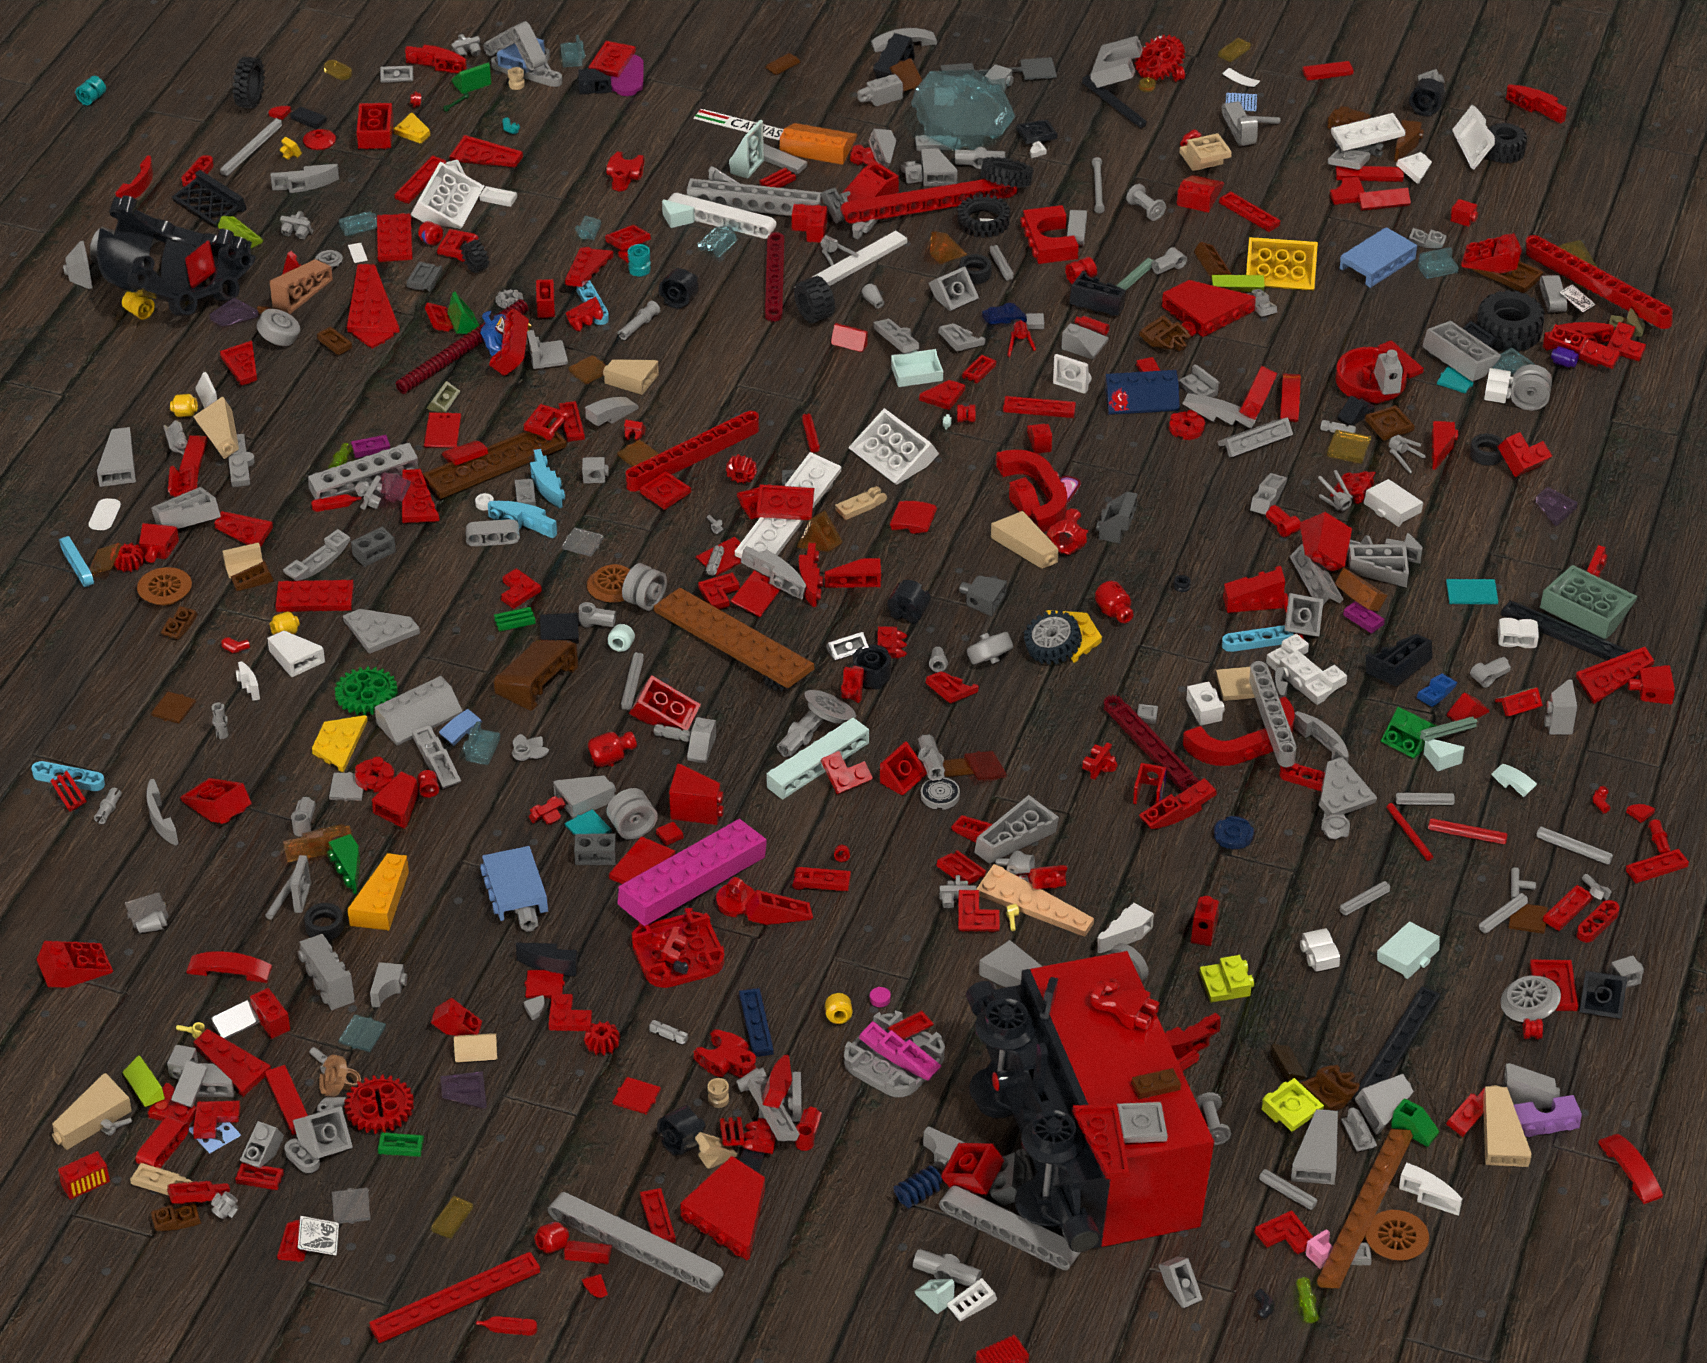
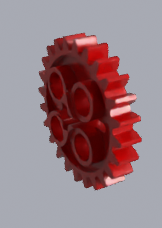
(1160, 57)
(363, 1108)

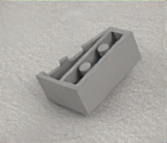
(187, 509)
(1380, 562)

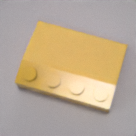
(1283, 262)

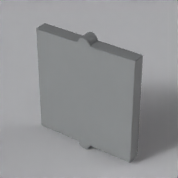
(345, 787)

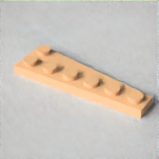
(1009, 889)

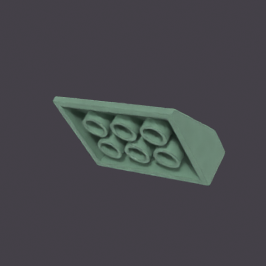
(1587, 601)

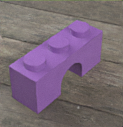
(1563, 1116)

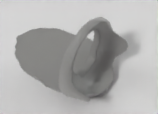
(1335, 826)

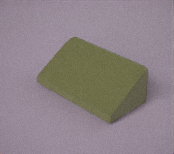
(443, 398)

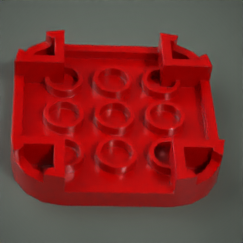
(700, 951)

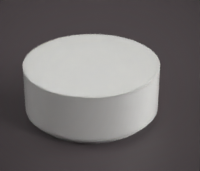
(482, 501)

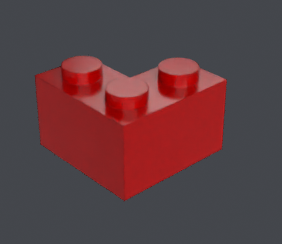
(810, 219)
(1522, 457)

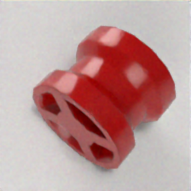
(1532, 1028)

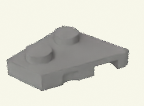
(959, 337)

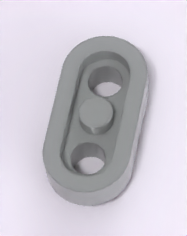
(303, 1159)

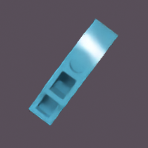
(546, 480)
(525, 515)

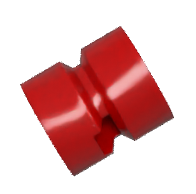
(1075, 268)

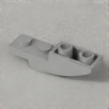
(308, 179)
(780, 572)

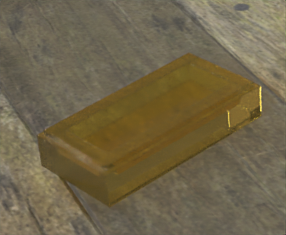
(1234, 50)
(452, 1217)

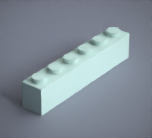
(806, 763)

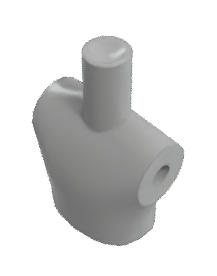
(1018, 863)

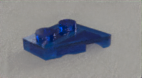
(1003, 314)

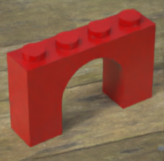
(1046, 248)

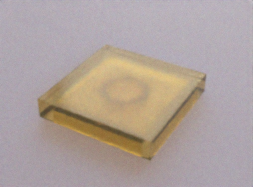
(1349, 446)

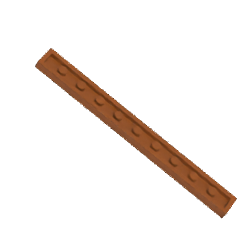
(1364, 1209)

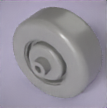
(278, 327)
(989, 648)

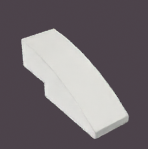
(1430, 1189)

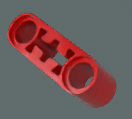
(162, 1142)

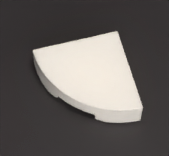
(1037, 150)

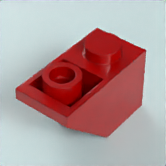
(455, 1019)

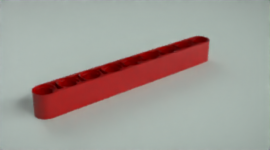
(693, 450)

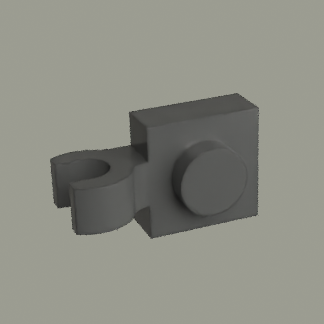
(1372, 149)

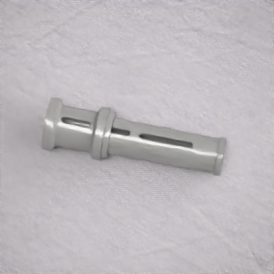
(643, 316)

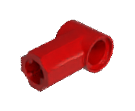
(1285, 524)
(808, 1128)

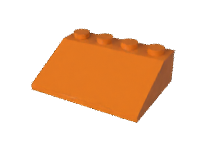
(817, 143)

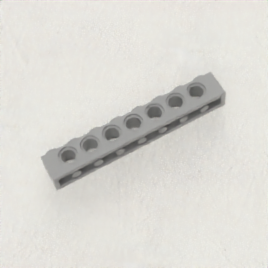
(752, 197)

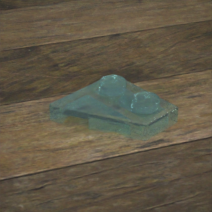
(1511, 361)

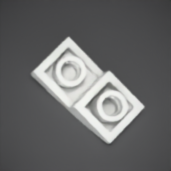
(248, 680)

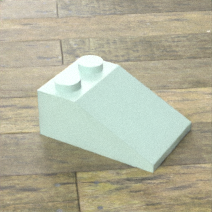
(749, 153)

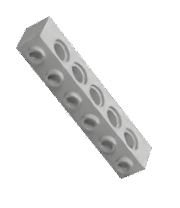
(345, 477)

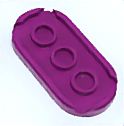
(630, 79)

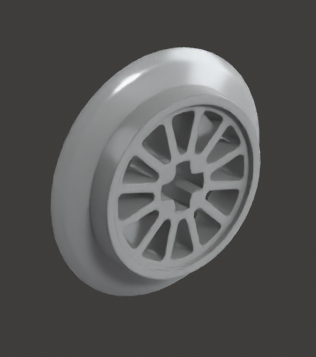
(829, 706)
(1543, 993)

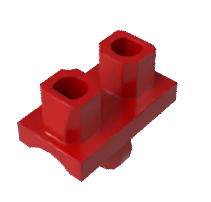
(852, 683)
(1102, 762)
(1048, 877)
(676, 940)

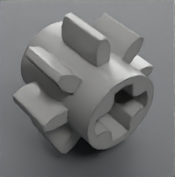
(224, 1205)

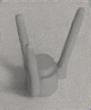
(830, 245)
(1399, 445)
(1341, 500)

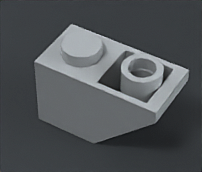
(262, 1145)

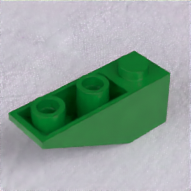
(346, 856)

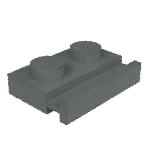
(424, 276)

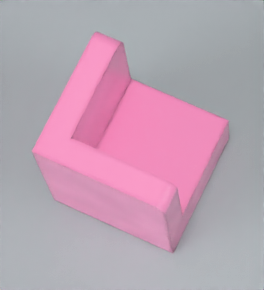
(1319, 1248)

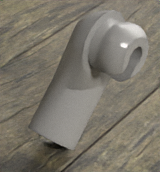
(330, 1102)

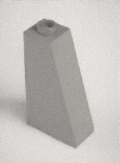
(117, 459)
(1006, 965)
(1318, 1150)

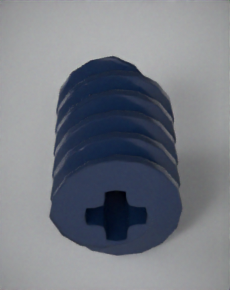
(917, 1186)

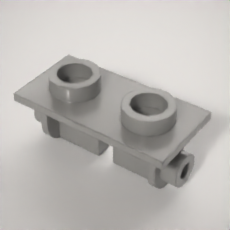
(175, 437)
(1358, 1130)

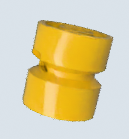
(138, 305)

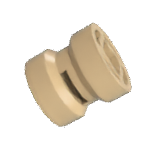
(516, 78)
(718, 1093)

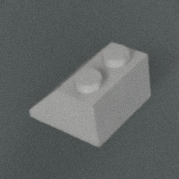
(954, 289)
(1561, 710)
(323, 1132)

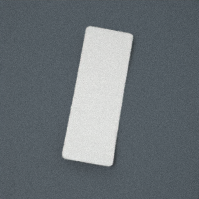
(1240, 78)

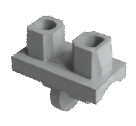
(466, 45)
(296, 223)
(368, 492)
(951, 892)

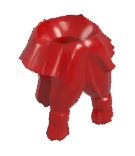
(1068, 525)

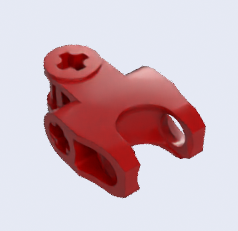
(624, 170)
(729, 1056)

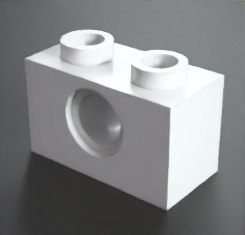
(1205, 703)

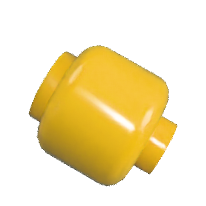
(184, 405)
(284, 622)
(838, 1008)

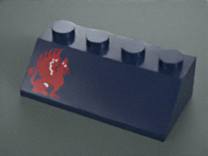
(1142, 392)

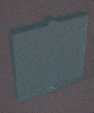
(362, 1033)

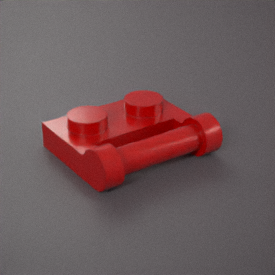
(453, 241)
(542, 417)

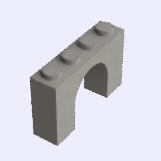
(1115, 62)

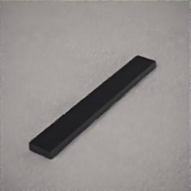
(1565, 632)
(1401, 1038)

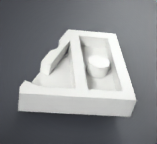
(1415, 166)

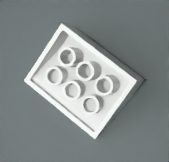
(447, 198)
(893, 448)

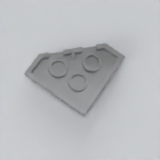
(379, 629)
(1343, 789)

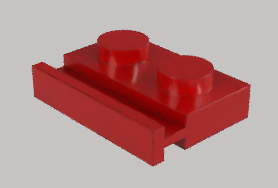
(961, 865)

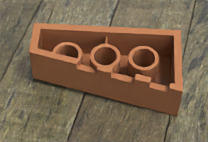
(299, 285)

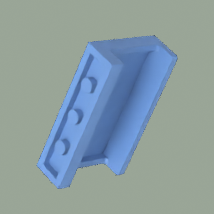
(1379, 256)
(513, 881)

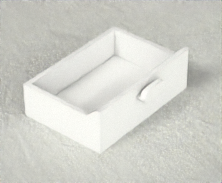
(1392, 502)

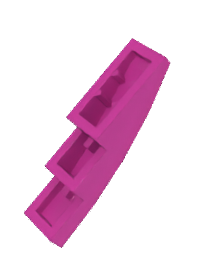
(899, 1052)

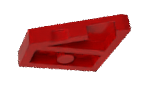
(943, 395)
(1598, 561)
(950, 687)
(167, 1107)

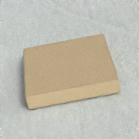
(1234, 683)

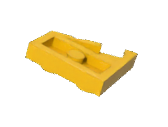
(412, 129)

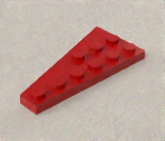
(369, 304)

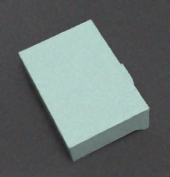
(916, 368)
(1409, 949)

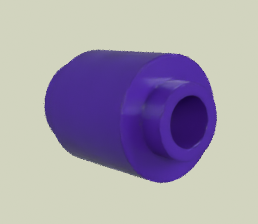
(1564, 357)

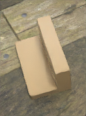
(241, 558)
(475, 1047)

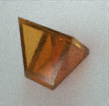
(944, 248)
(820, 531)

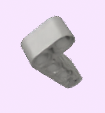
(1243, 128)

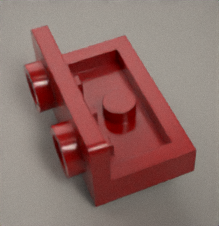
(182, 481)

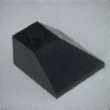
(1603, 994)

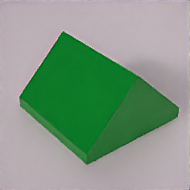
(473, 78)
(461, 315)

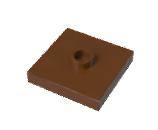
(1389, 422)

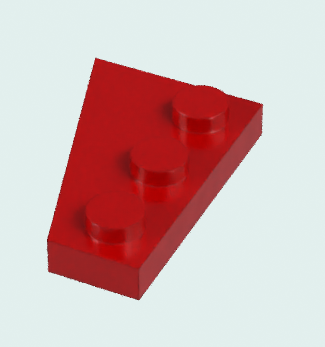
(241, 362)
(244, 528)

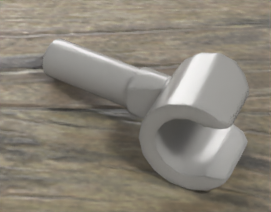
(716, 525)
(109, 1127)

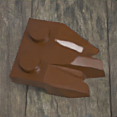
(1165, 334)
(1332, 1087)

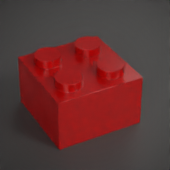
(973, 1167)

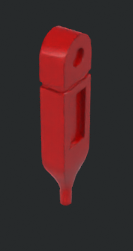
(333, 502)
(510, 1325)

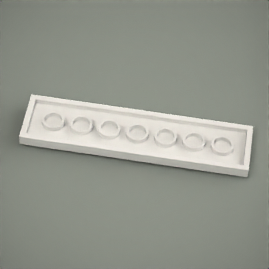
(775, 532)

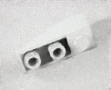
(1128, 928)

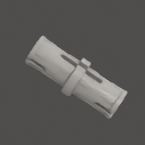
(219, 720)
(107, 806)

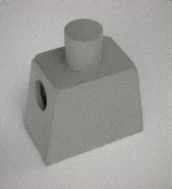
(1388, 372)

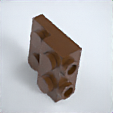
(1345, 116)

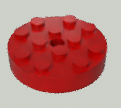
(1354, 375)

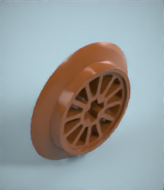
(164, 585)
(608, 586)
(1382, 1231)

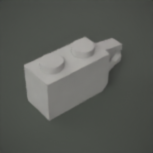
(882, 90)

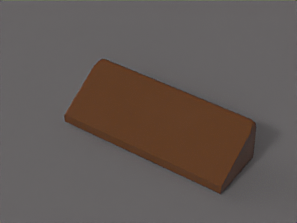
(1211, 260)

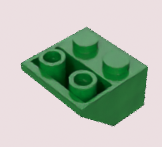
(1405, 731)

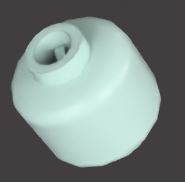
(621, 637)

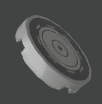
(940, 793)

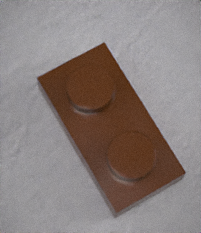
(334, 340)
(1156, 1083)

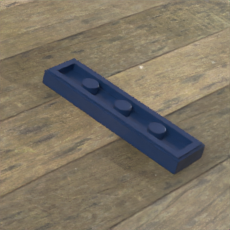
(756, 1022)

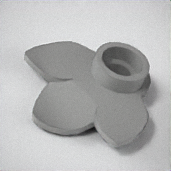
(528, 748)

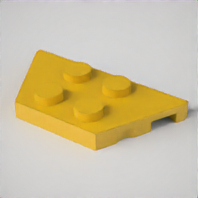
(1089, 632)
(338, 740)

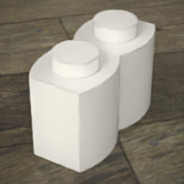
(1497, 385)
(1518, 633)
(1320, 950)

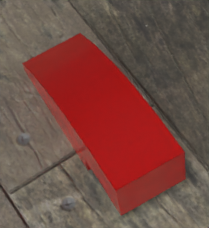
(778, 1083)

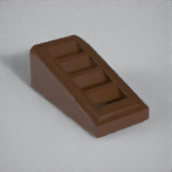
(258, 575)

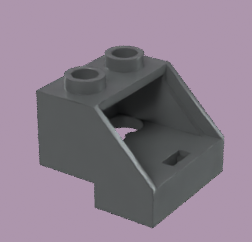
(1117, 517)

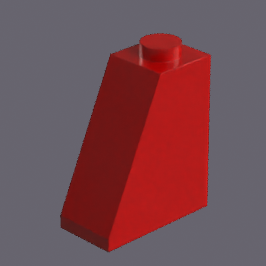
(1258, 392)
(397, 799)

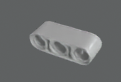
(1077, 225)
(1551, 288)
(492, 532)

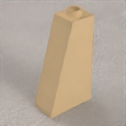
(219, 426)
(1025, 539)
(84, 1116)
(1502, 1130)

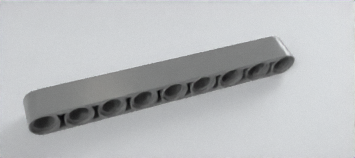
(635, 1242)

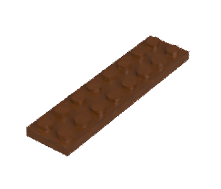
(500, 459)

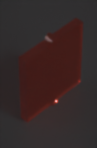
(985, 765)

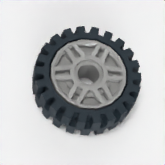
(1053, 637)

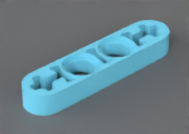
(590, 291)
(76, 561)
(1257, 636)
(90, 780)

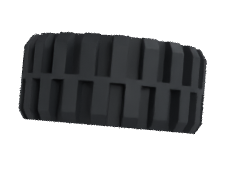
(1512, 319)

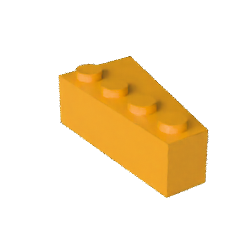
(380, 895)

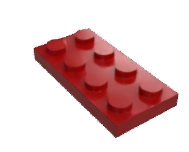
(394, 237)
(314, 595)

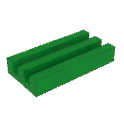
(514, 619)
(398, 1146)

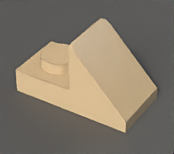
(713, 1151)

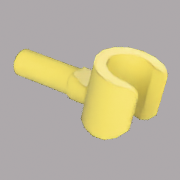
(1012, 910)
(196, 1030)

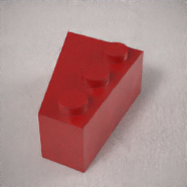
(1255, 593)

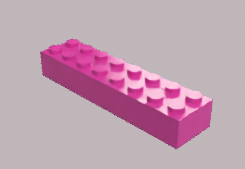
(691, 872)

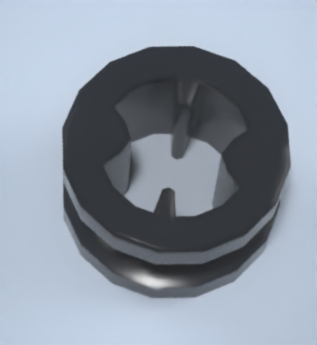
(1182, 583)

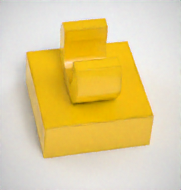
(290, 148)

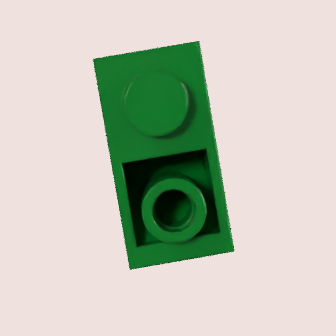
(1414, 1118)

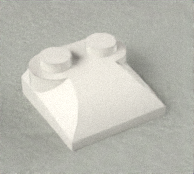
(1071, 373)

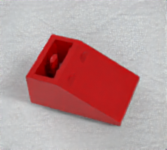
(873, 182)
(1493, 254)
(72, 962)

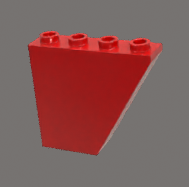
(1207, 305)
(728, 1206)

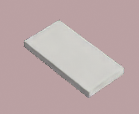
(1367, 132)

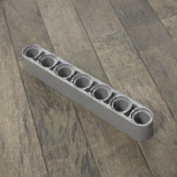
(1272, 714)
(1008, 1227)

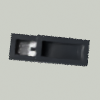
(547, 957)

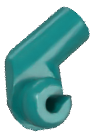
(513, 129)

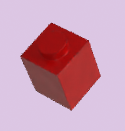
(1464, 213)

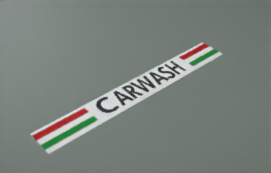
(736, 123)

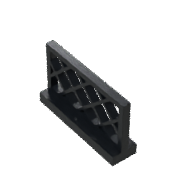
(218, 192)

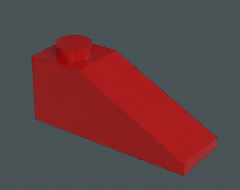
(1442, 441)
(858, 573)
(776, 909)

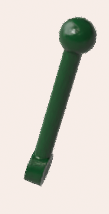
(446, 108)

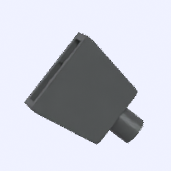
(984, 594)

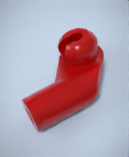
(1192, 134)
(234, 646)

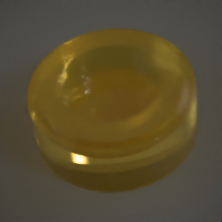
(1147, 84)

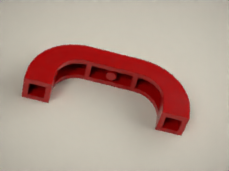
(1031, 464)
(1234, 751)

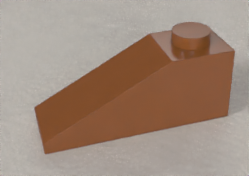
(1360, 590)

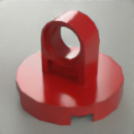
(734, 897)

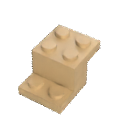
(1205, 152)

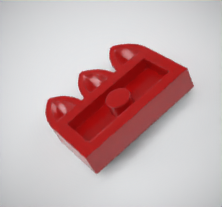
(584, 314)
(439, 317)
(892, 640)
(759, 1137)

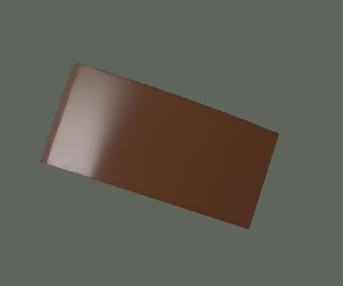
(180, 623)
(174, 1219)

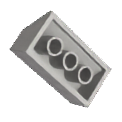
(1460, 350)
(422, 706)

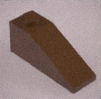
(1411, 139)

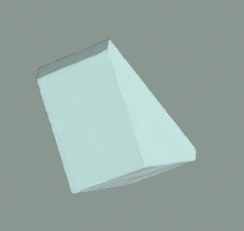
(677, 214)
(1443, 754)
(936, 1293)

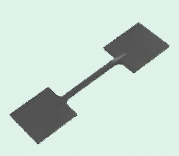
(1031, 68)

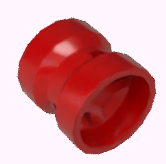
(961, 413)
(428, 783)

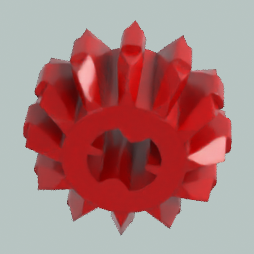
(741, 469)
(129, 558)
(602, 1038)

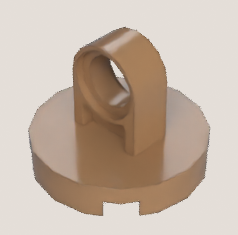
(335, 1076)

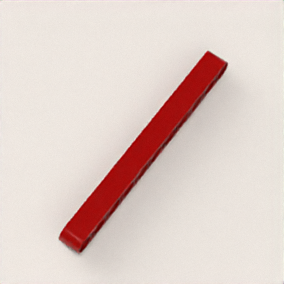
(921, 200)
(1599, 282)

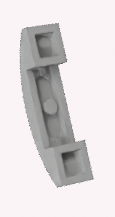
(924, 36)
(320, 559)
(1309, 725)
(163, 826)

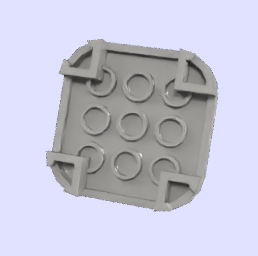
(882, 1073)

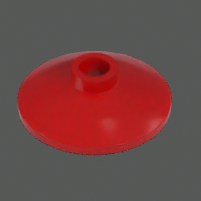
(319, 139)

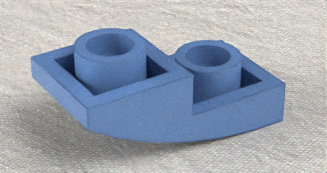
(459, 727)

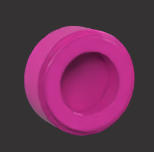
(880, 997)

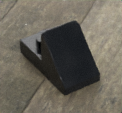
(1355, 411)

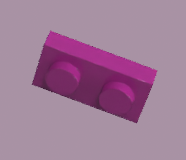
(370, 446)
(1363, 617)

